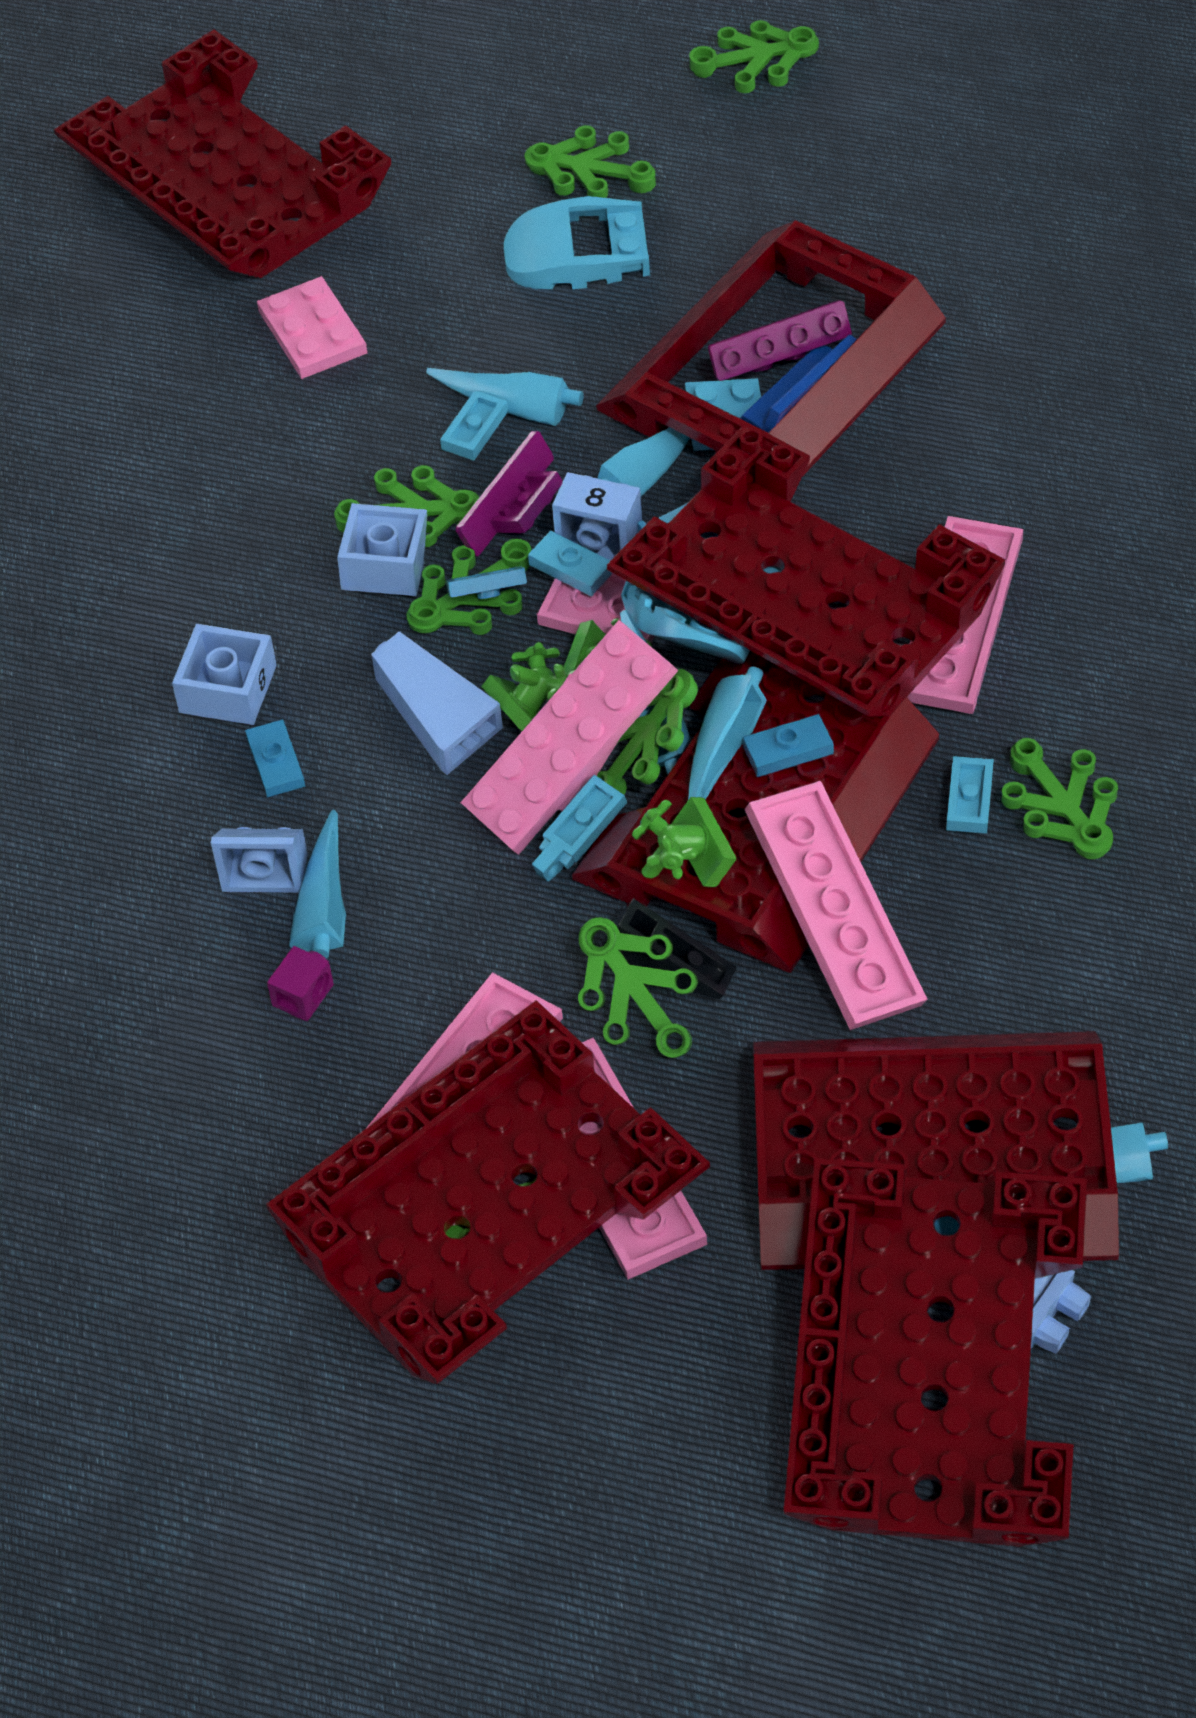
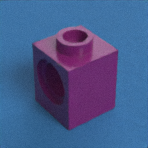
(300, 983)

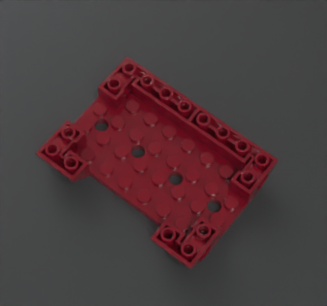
(206, 192)
(787, 612)
(863, 779)
(930, 1093)
(452, 1161)
(875, 1351)

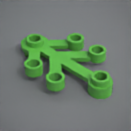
(794, 45)
(547, 158)
(450, 507)
(429, 614)
(649, 735)
(1060, 801)
(631, 981)

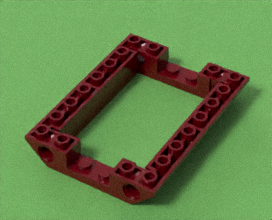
(893, 298)

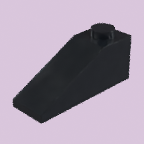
(710, 968)

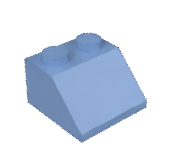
(383, 549)
(260, 859)

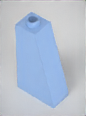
(435, 701)

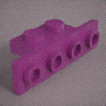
(779, 341)
(513, 496)

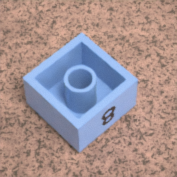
(597, 513)
(224, 674)

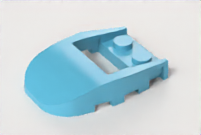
(541, 245)
(671, 624)

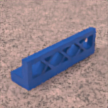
(794, 385)

